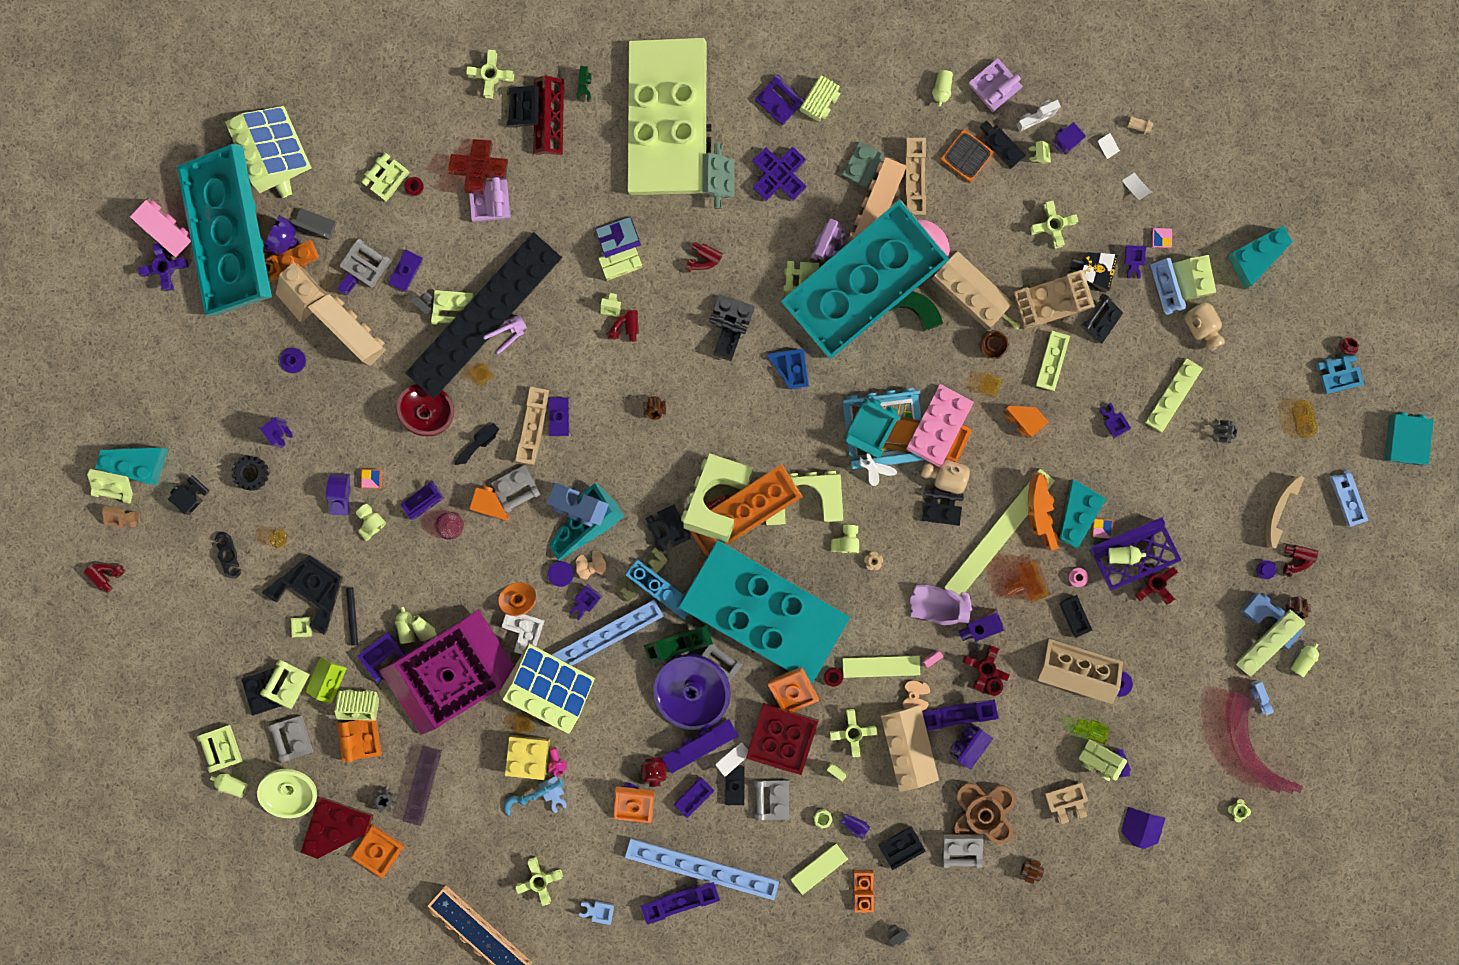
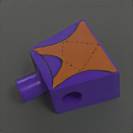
(990, 622)

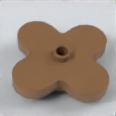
(996, 802)

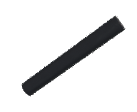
(352, 616)

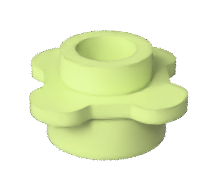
(1245, 811)

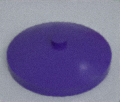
(692, 692)

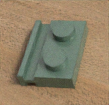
(863, 164)

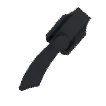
(482, 438)

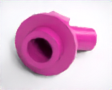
(556, 767)

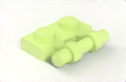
(390, 178)
(804, 272)

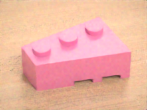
(161, 227)

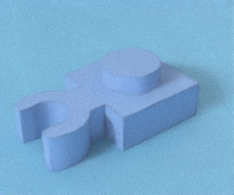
(1259, 693)
(553, 794)
(601, 912)

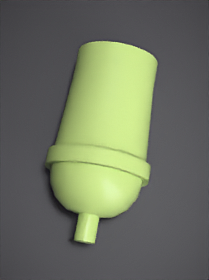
(942, 87)
(1125, 555)
(404, 628)
(1305, 660)
(229, 785)

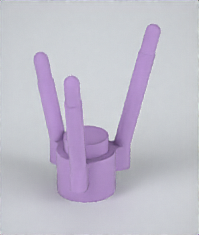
(515, 324)

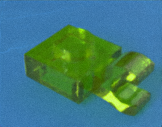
(1095, 730)

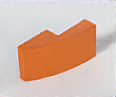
(863, 891)

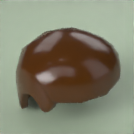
(996, 340)

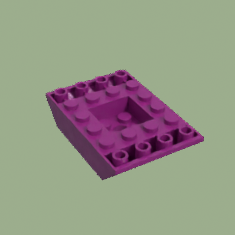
(466, 650)

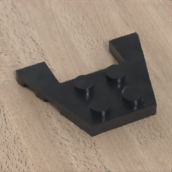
(315, 583)

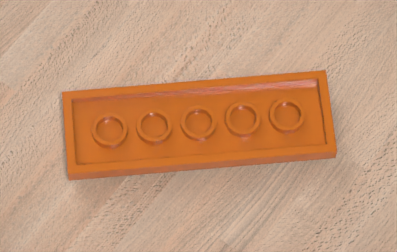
(754, 505)

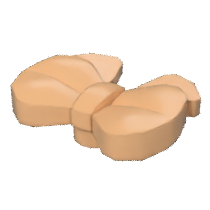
(597, 565)
(914, 689)

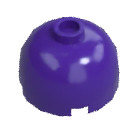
(281, 237)

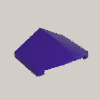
(1142, 828)

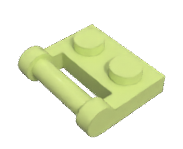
(448, 302)
(110, 485)
(290, 688)
(225, 747)

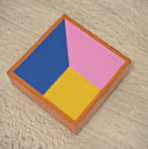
(371, 478)
(1102, 528)

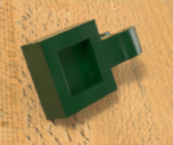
(584, 79)

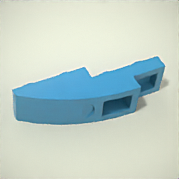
(656, 586)

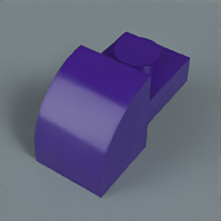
(338, 494)

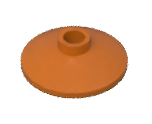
(514, 593)

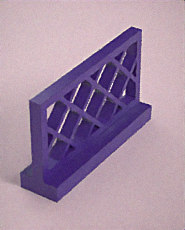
(1132, 537)

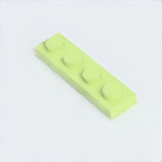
(1173, 395)
(1270, 643)

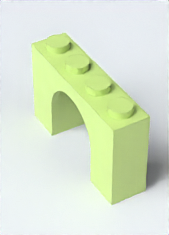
(715, 472)
(829, 490)

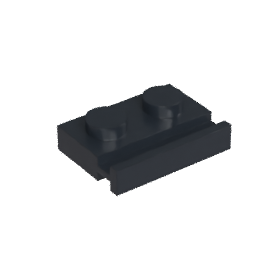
(901, 848)

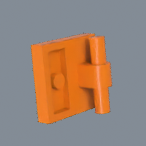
(359, 739)

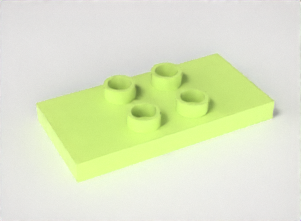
(667, 116)

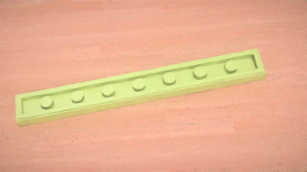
(992, 541)

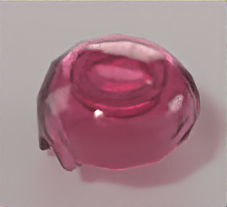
(449, 525)

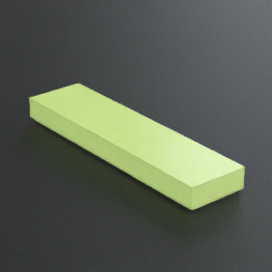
(881, 666)

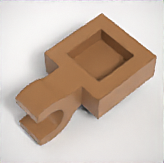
(117, 518)

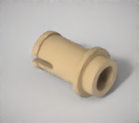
(1140, 124)

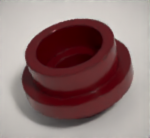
(409, 182)
(1349, 346)
(839, 677)
(998, 690)

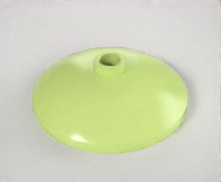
(283, 800)

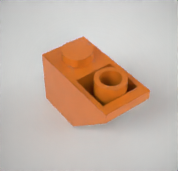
(1028, 419)

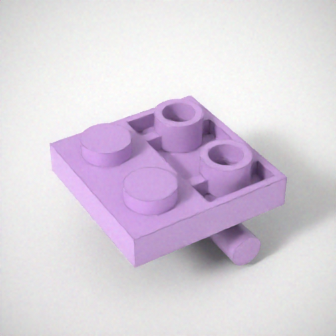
(995, 85)
(493, 204)
(829, 241)

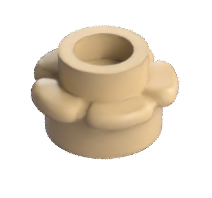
(868, 560)

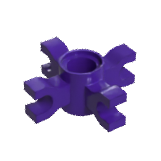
(160, 252)

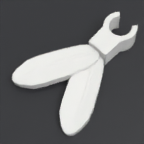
(875, 468)

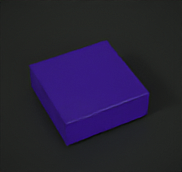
(347, 284)

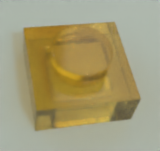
(990, 384)

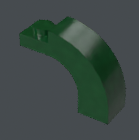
(923, 308)
(678, 644)

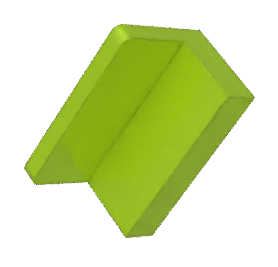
(325, 680)

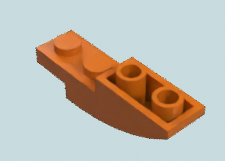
(301, 254)
(1040, 503)

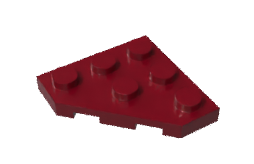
(333, 827)

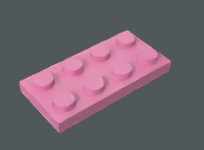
(939, 425)

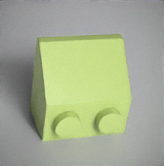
(1194, 277)

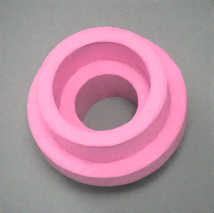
(1072, 577)

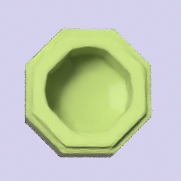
(822, 818)

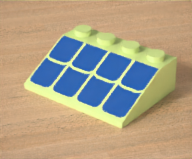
(269, 146)
(547, 688)

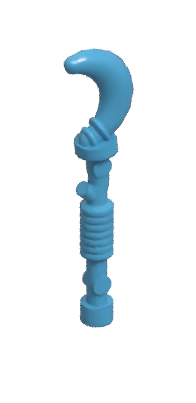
(523, 800)

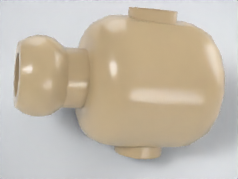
(1205, 324)
(948, 477)

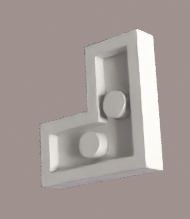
(1047, 110)
(527, 626)

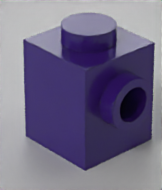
(1068, 138)

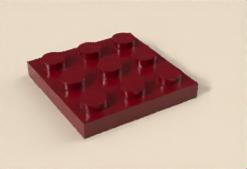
(782, 739)

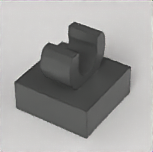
(423, 303)
(899, 937)

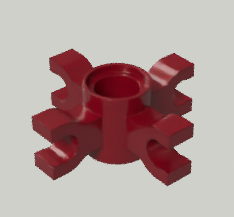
(1163, 592)
(981, 679)

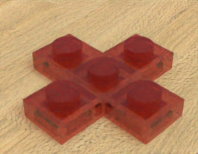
(478, 166)

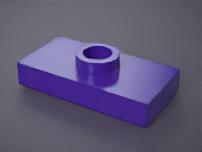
(405, 270)
(559, 416)
(694, 797)

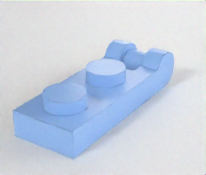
(1167, 286)
(1349, 499)

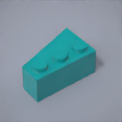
(1259, 255)
(136, 464)
(1078, 513)

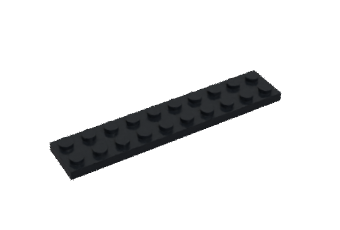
(483, 315)

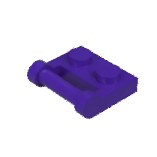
(775, 105)
(379, 652)

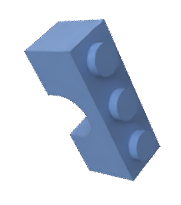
(589, 509)
(1259, 607)

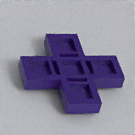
(779, 174)

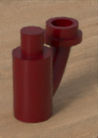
(706, 252)
(631, 326)
(1299, 552)
(95, 575)

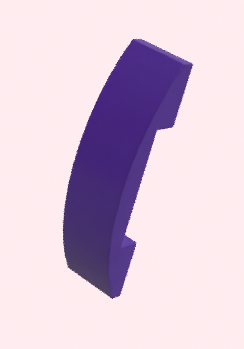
(960, 714)
(680, 901)

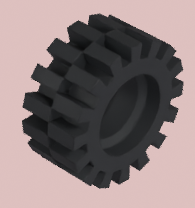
(242, 464)

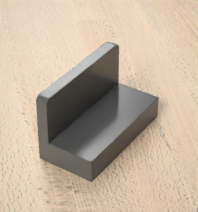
(314, 223)

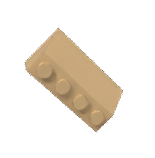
(972, 290)
(348, 329)
(1081, 671)
(909, 748)

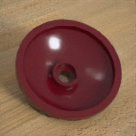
(415, 402)

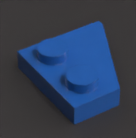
(791, 367)

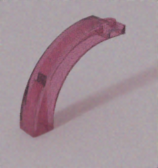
(1238, 737)

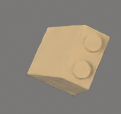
(298, 290)

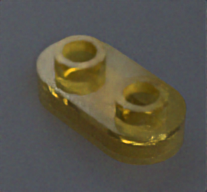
(1307, 418)

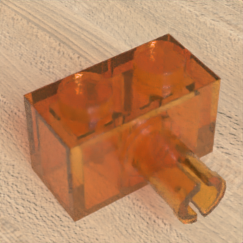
(1031, 581)

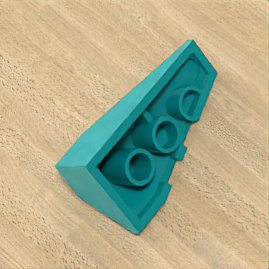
(576, 534)

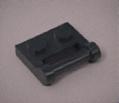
(527, 106)
(1102, 319)
(253, 686)

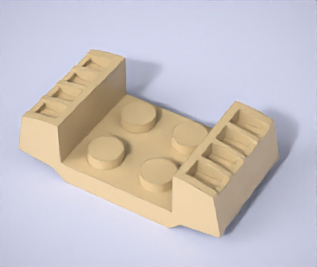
(1054, 300)

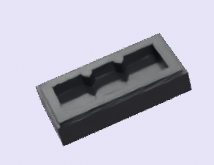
(727, 344)
(1075, 616)
(735, 786)

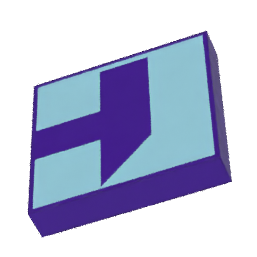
(617, 237)

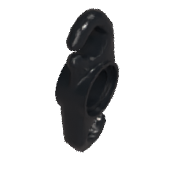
(228, 546)

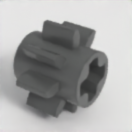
(1225, 431)
(382, 806)

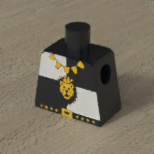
(1097, 268)

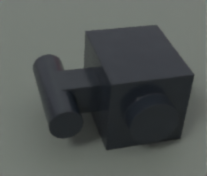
(186, 498)

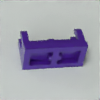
(275, 430)
(422, 501)

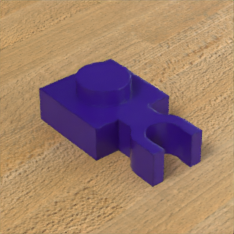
(1134, 257)
(1115, 424)
(586, 600)

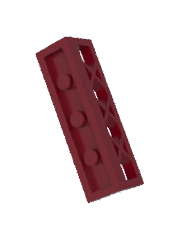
(543, 131)

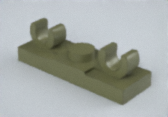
(655, 561)

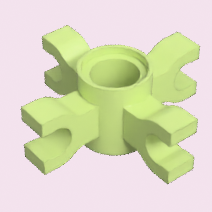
(505, 75)
(1049, 208)
(842, 734)
(530, 884)

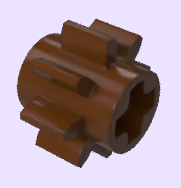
(654, 407)
(1299, 606)
(1032, 871)

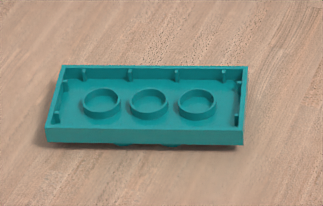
(224, 230)
(865, 279)
(763, 611)

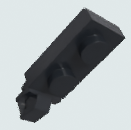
(1002, 144)

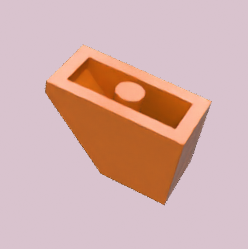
(488, 503)

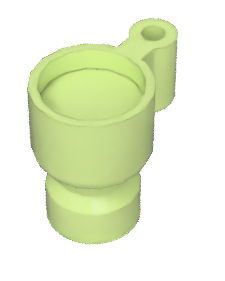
(371, 522)
(848, 543)

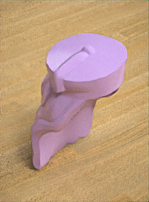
(940, 605)

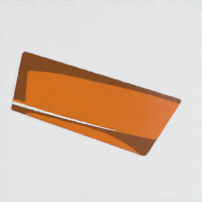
(900, 434)

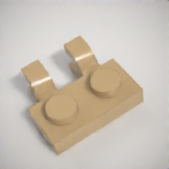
(1067, 797)

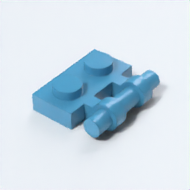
(1343, 379)

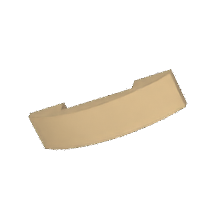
(915, 175)
(532, 426)
(1272, 533)

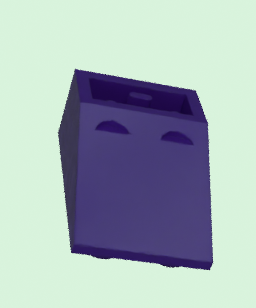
(970, 746)

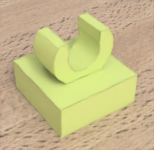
(1042, 152)
(611, 306)

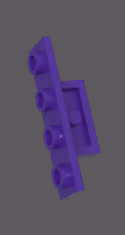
(703, 744)

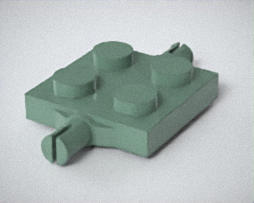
(718, 175)

